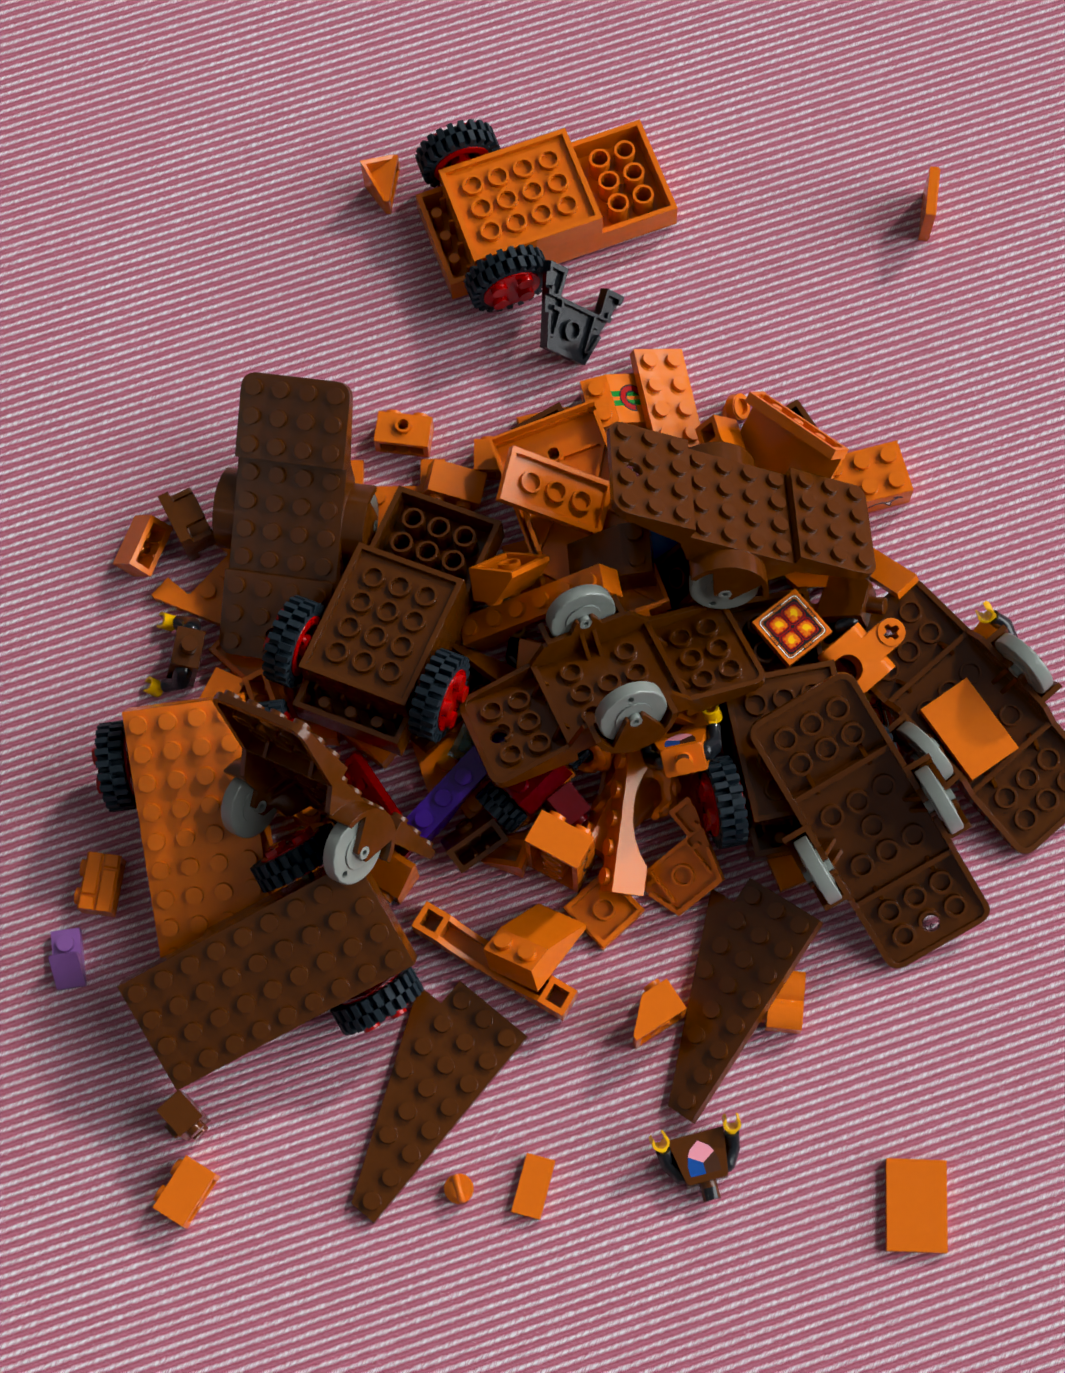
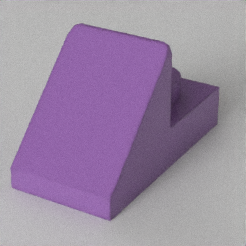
(68, 959)

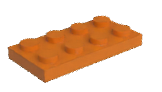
(666, 392)
(554, 491)

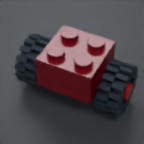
(528, 794)

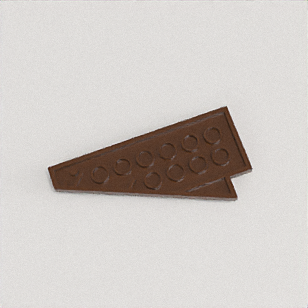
(739, 971)
(438, 1074)

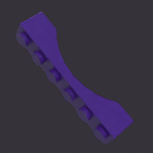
(450, 793)

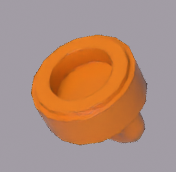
(736, 407)
(459, 1188)

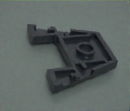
(567, 327)

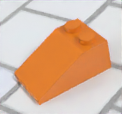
(532, 945)

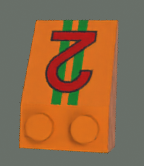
(614, 398)

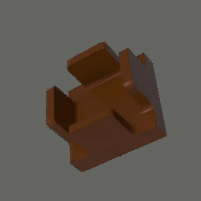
(188, 522)

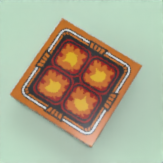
(791, 628)

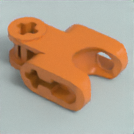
(867, 650)

